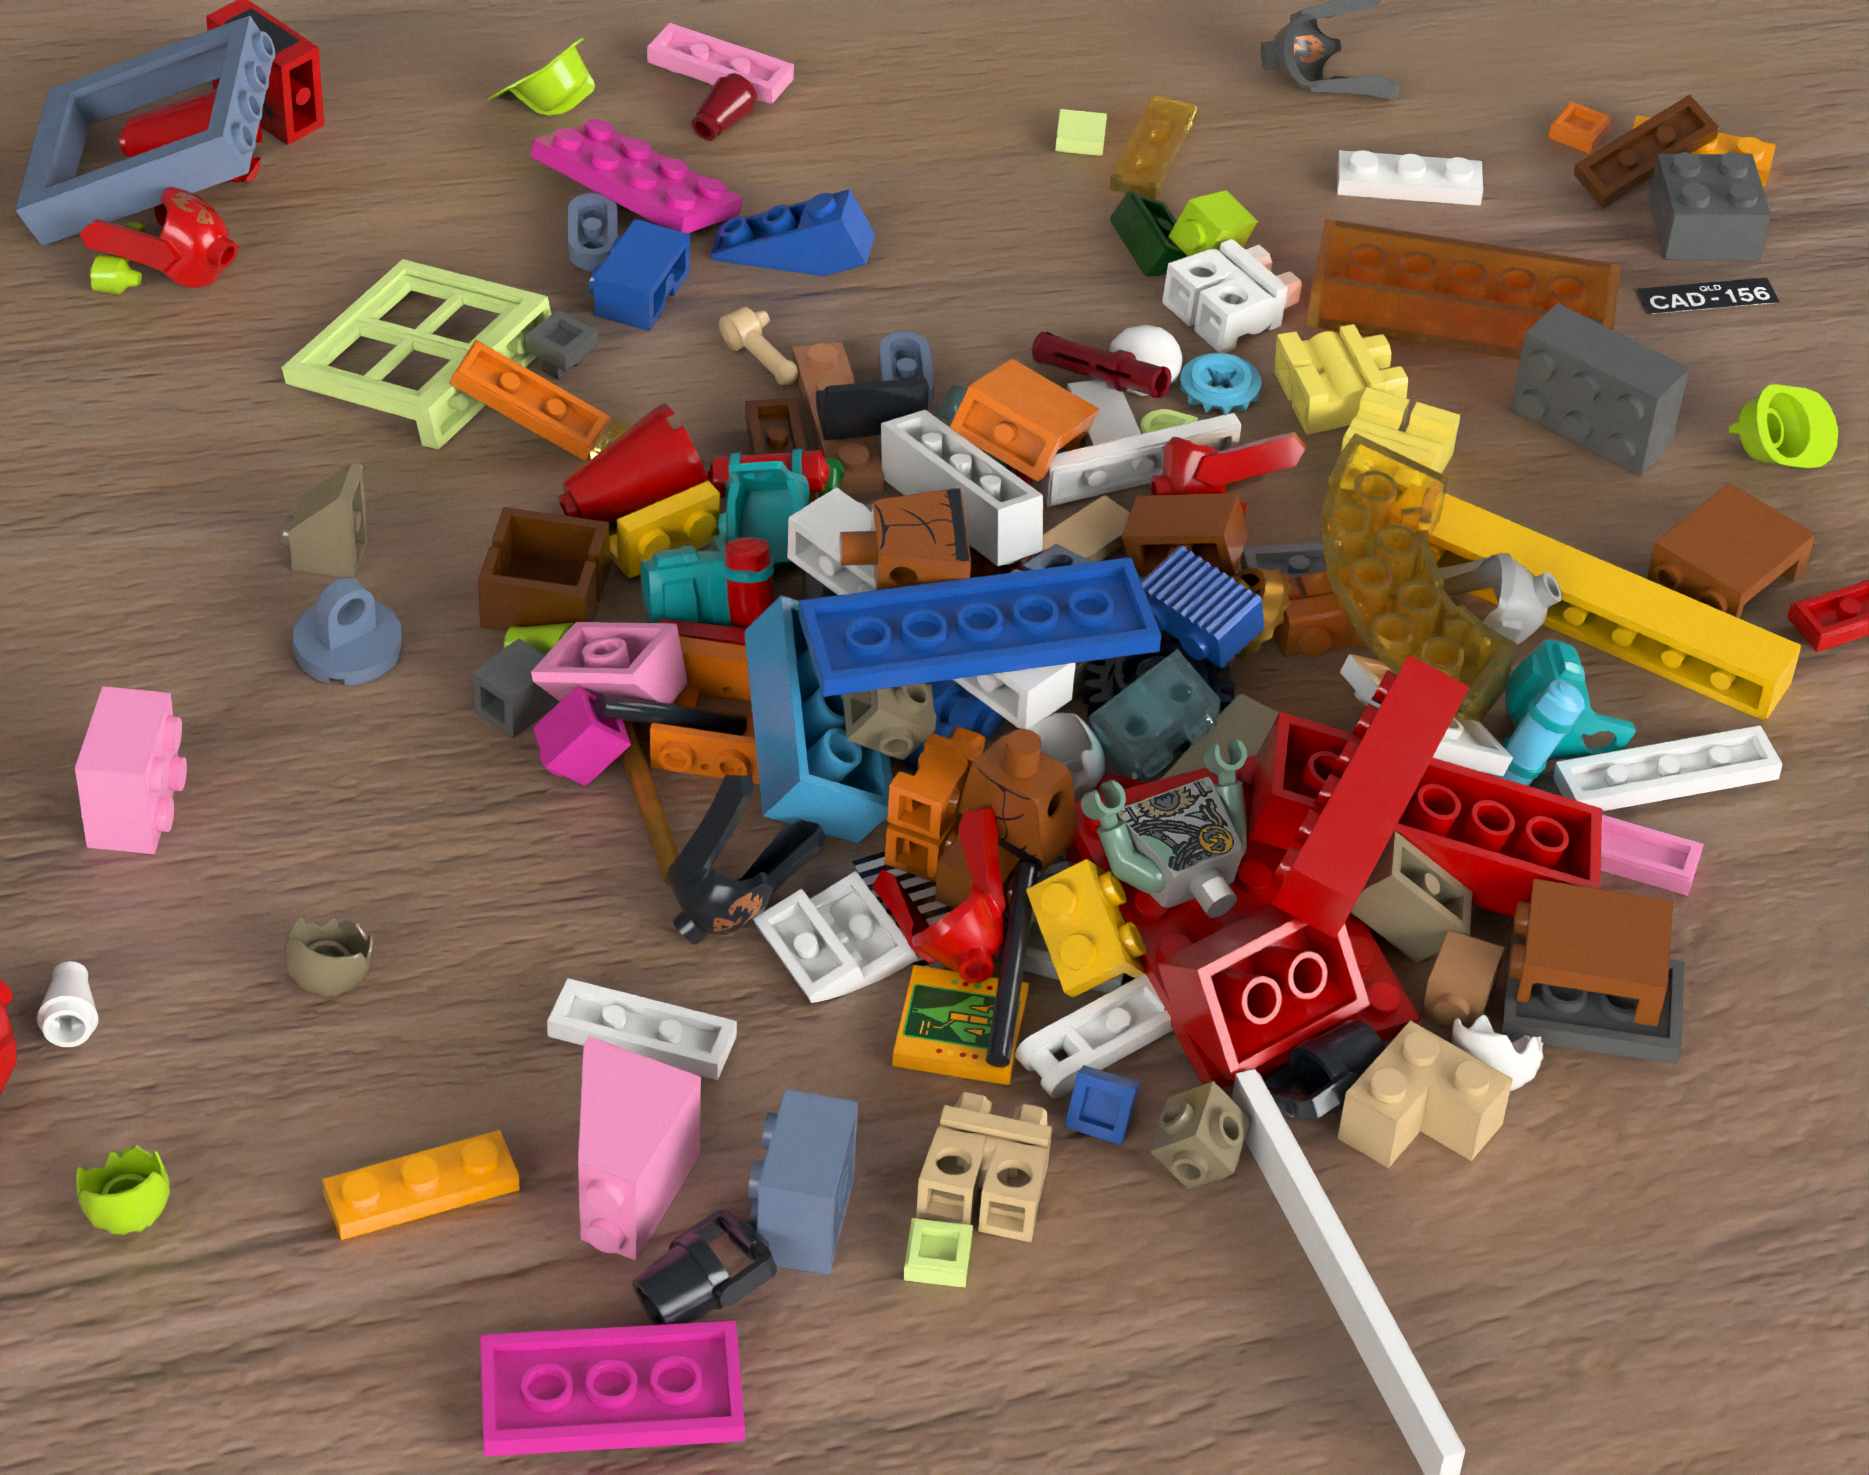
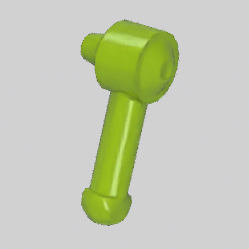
(112, 273)

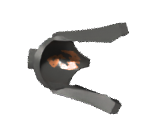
(1302, 51)

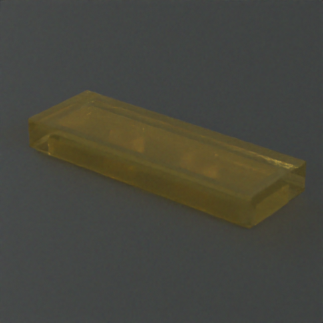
(1153, 147)

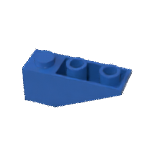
(804, 238)

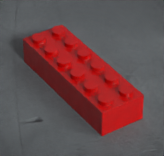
(1467, 821)

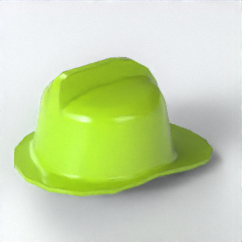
(555, 86)
(1788, 427)

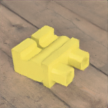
(1331, 373)
(1427, 439)

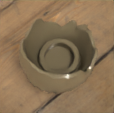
(327, 957)

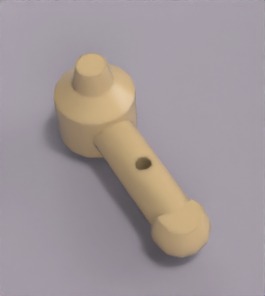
(744, 330)

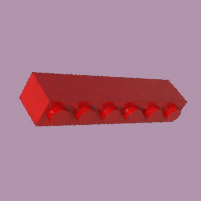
(1370, 796)

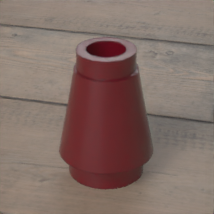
(724, 106)

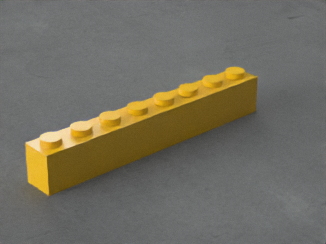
(1630, 613)

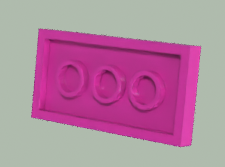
(637, 176)
(611, 1388)

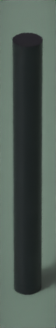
(1011, 967)

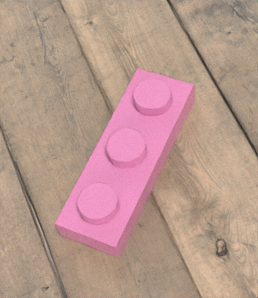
(711, 58)

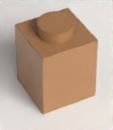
(1462, 980)

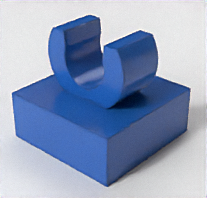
(1102, 1105)

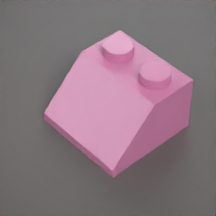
(615, 660)

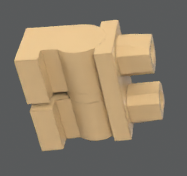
(991, 1154)

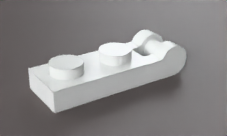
(1095, 1035)

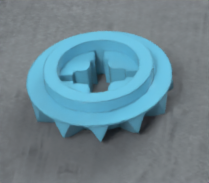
(1221, 370)

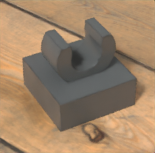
(561, 343)

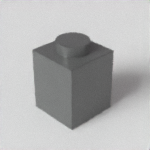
(506, 690)

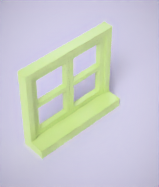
(437, 405)

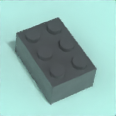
(1599, 389)

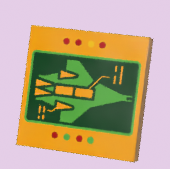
(949, 1026)

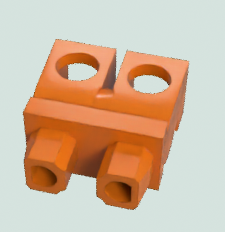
(926, 804)

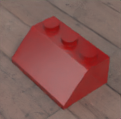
(1262, 988)

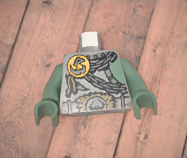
(1179, 840)

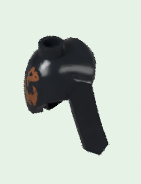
(723, 905)

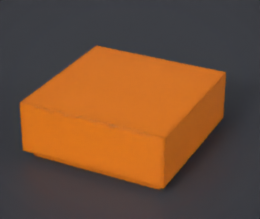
(1580, 127)

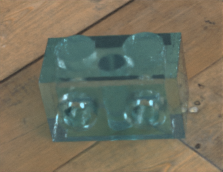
(1156, 717)

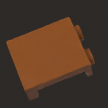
(1730, 551)
(1594, 944)

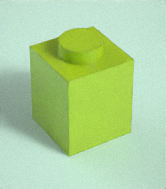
(1211, 221)

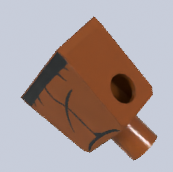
(912, 540)
(1028, 797)

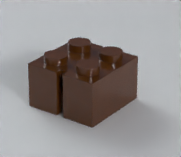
(543, 570)

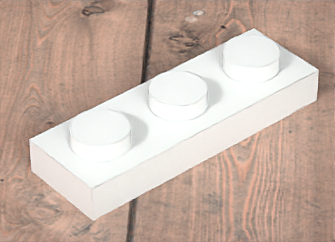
(1409, 177)
(644, 1026)

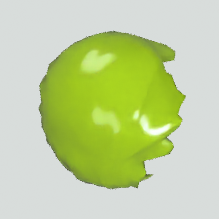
(125, 1192)

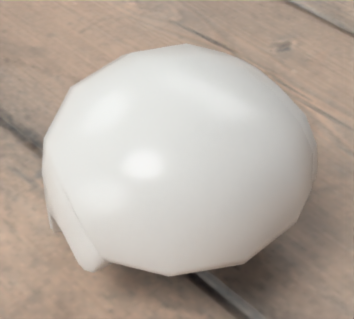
(1151, 346)

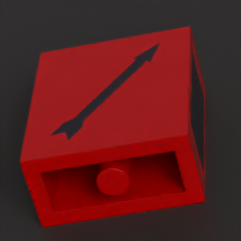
(295, 89)

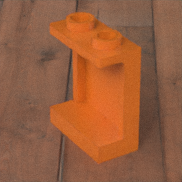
(1022, 418)

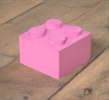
(130, 770)

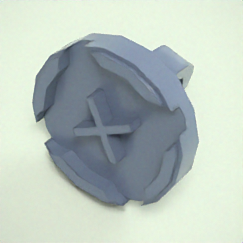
(347, 635)

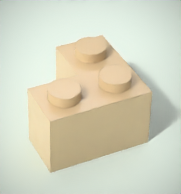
(1427, 1089)

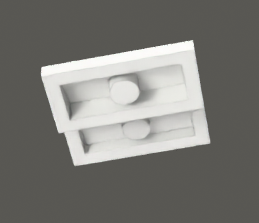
(835, 939)

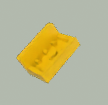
(669, 524)
(1086, 928)

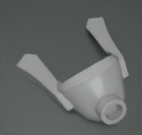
(1520, 594)

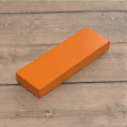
(529, 400)

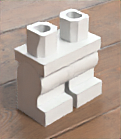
(1229, 293)

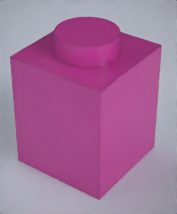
(577, 740)

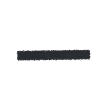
(670, 714)

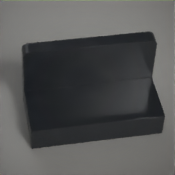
(862, 407)

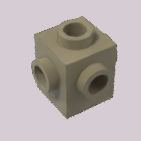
(890, 718)
(1200, 1135)

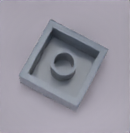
(804, 1179)

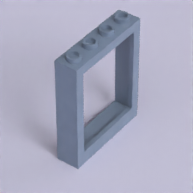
(61, 205)

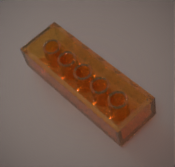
(1449, 288)

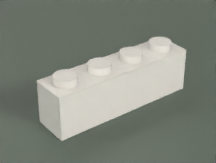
(998, 506)

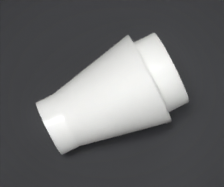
(68, 1007)

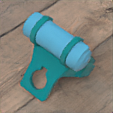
(1552, 713)

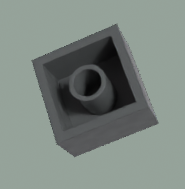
(1709, 206)

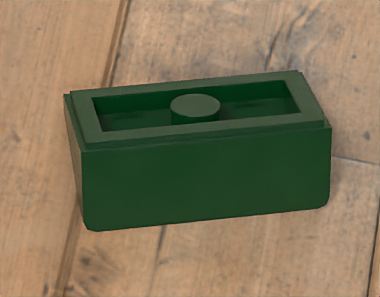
(1145, 229)

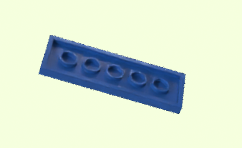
(978, 626)

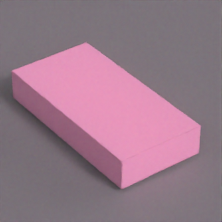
(1648, 855)

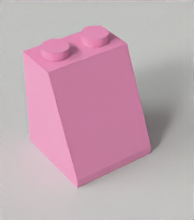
(633, 1144)

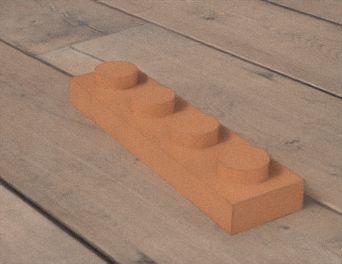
(826, 366)

